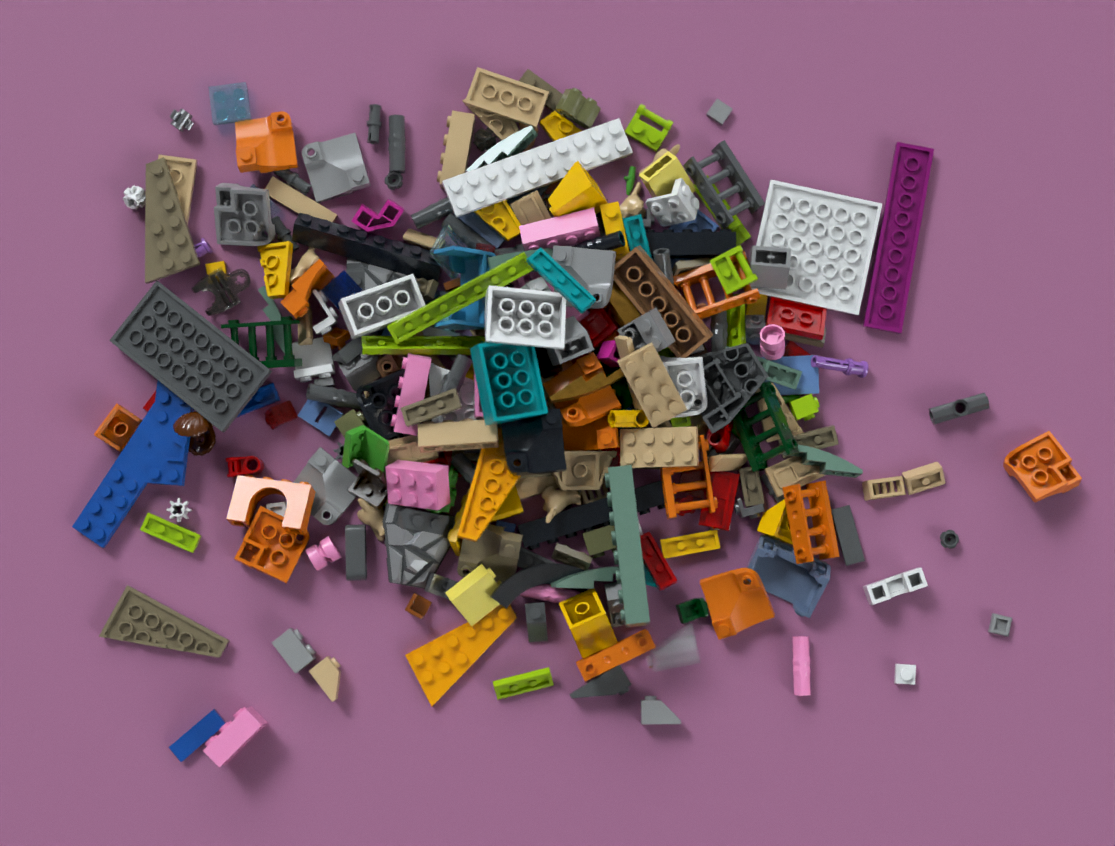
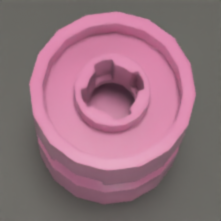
(772, 342)
(323, 553)

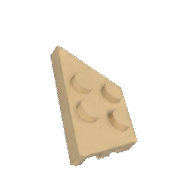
(584, 470)

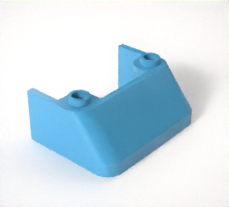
(469, 264)

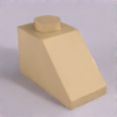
(328, 676)

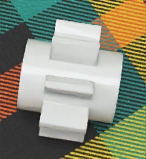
(134, 197)
(184, 509)

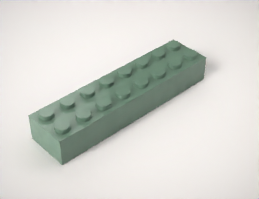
(628, 544)

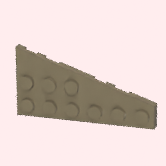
(167, 235)
(151, 623)

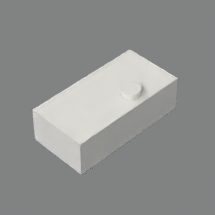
(380, 306)

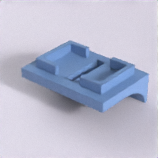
(312, 410)

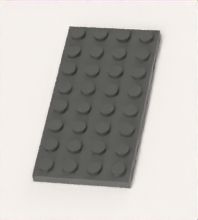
(190, 356)

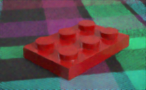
(797, 317)

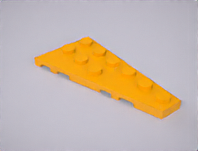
(487, 492)
(451, 655)

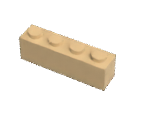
(457, 145)
(457, 435)

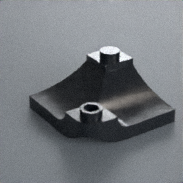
(380, 403)
(535, 444)

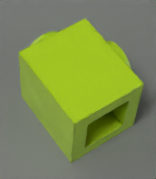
(804, 407)

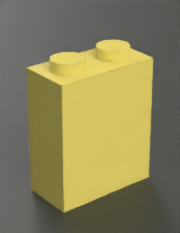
(661, 175)
(473, 594)

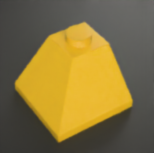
(776, 523)

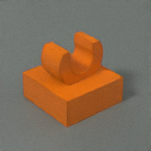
(336, 338)

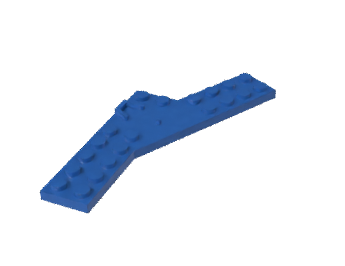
(150, 456)

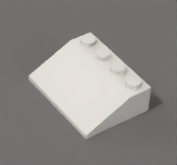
(525, 317)

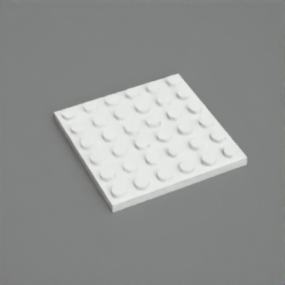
(828, 242)

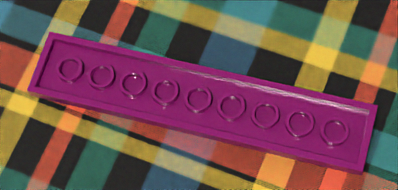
(898, 238)

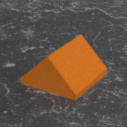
(118, 427)

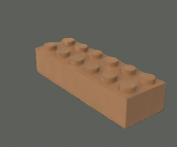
(650, 288)

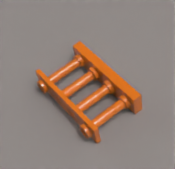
(702, 275)
(670, 488)
(822, 522)
(616, 654)

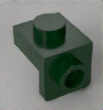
(692, 609)

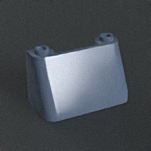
(784, 578)

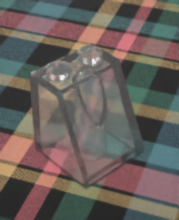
(675, 651)

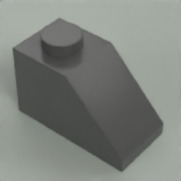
(536, 622)

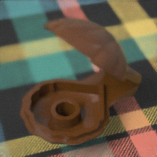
(196, 428)

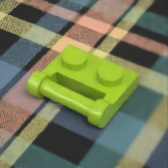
(644, 132)
(727, 273)

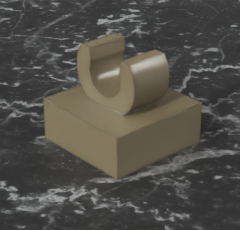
(427, 288)

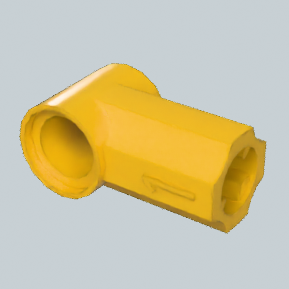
(627, 418)

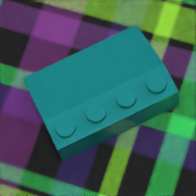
(508, 382)

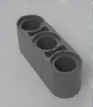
(356, 552)

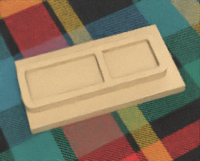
(530, 209)
(407, 449)
(791, 473)

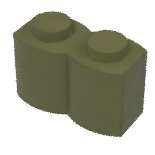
(578, 108)

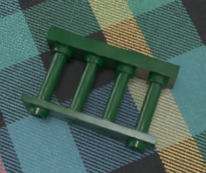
(271, 360)
(751, 442)

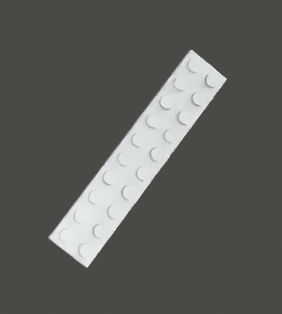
(536, 167)

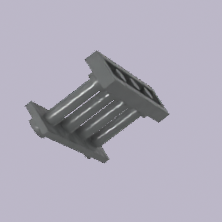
(737, 176)

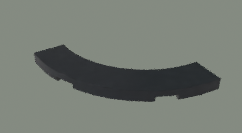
(531, 577)

